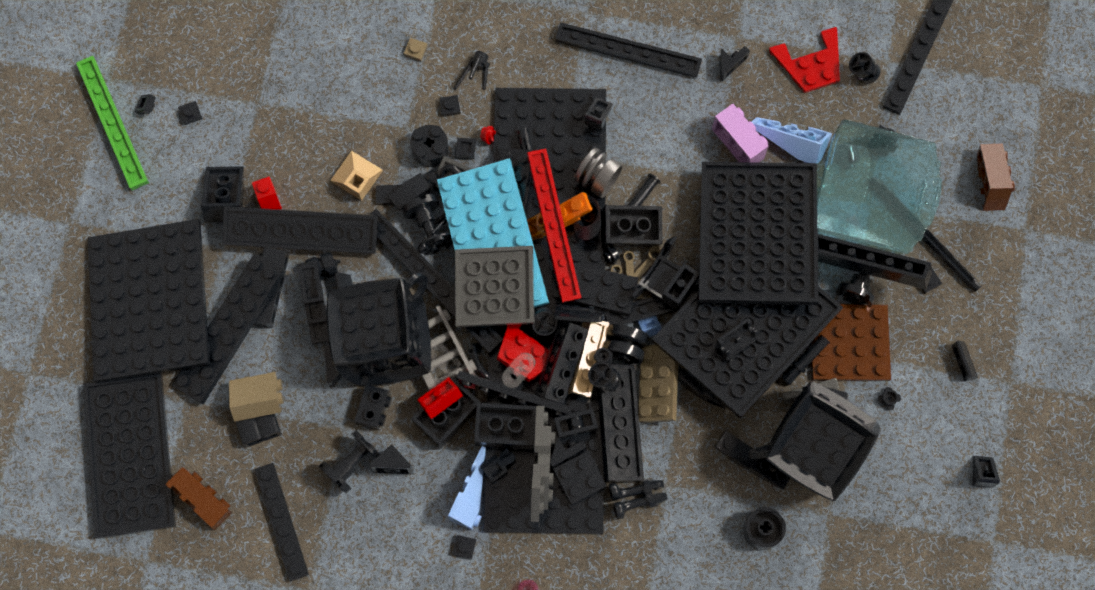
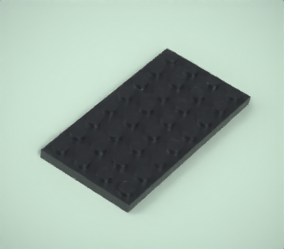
(128, 456)

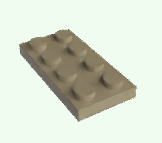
(657, 386)

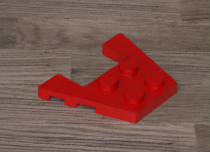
(814, 69)
(518, 342)

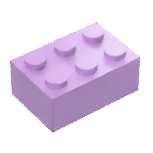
(739, 135)

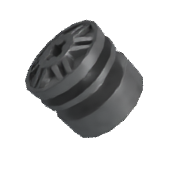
(595, 171)

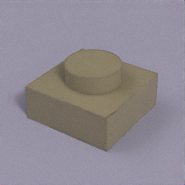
(415, 49)

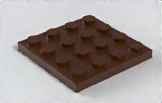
(856, 347)

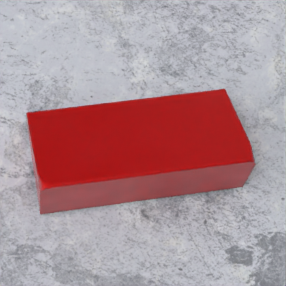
(440, 397)

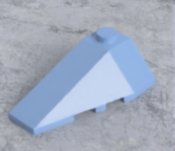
(802, 144)
(468, 504)

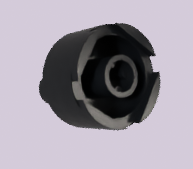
(425, 136)
(772, 521)

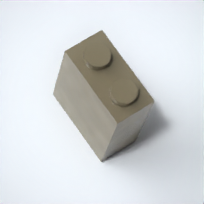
(255, 396)

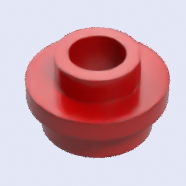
(487, 134)

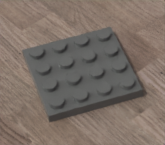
(494, 286)

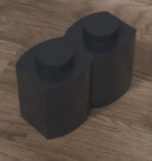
(258, 429)

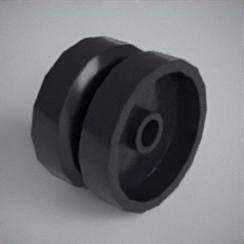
(626, 343)

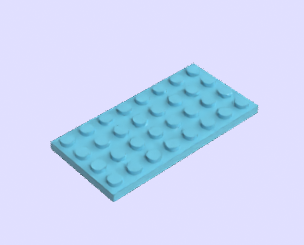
(488, 213)

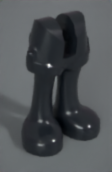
(645, 489)

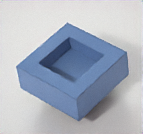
(650, 326)

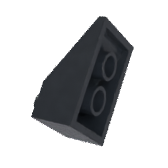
(221, 188)

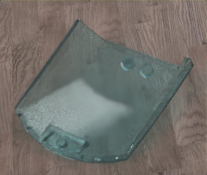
(878, 187)

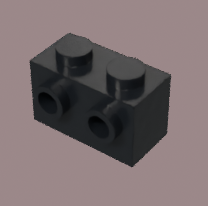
(372, 407)

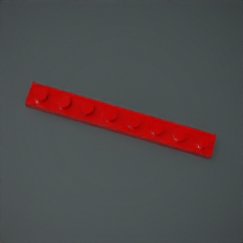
(553, 225)

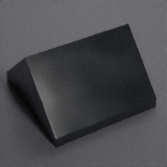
(391, 462)

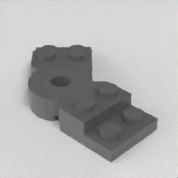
(541, 469)

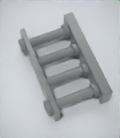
(469, 364)

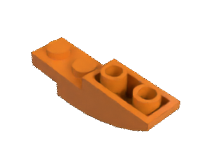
(571, 212)

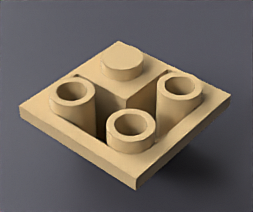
(356, 175)

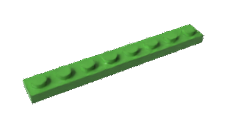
(112, 123)

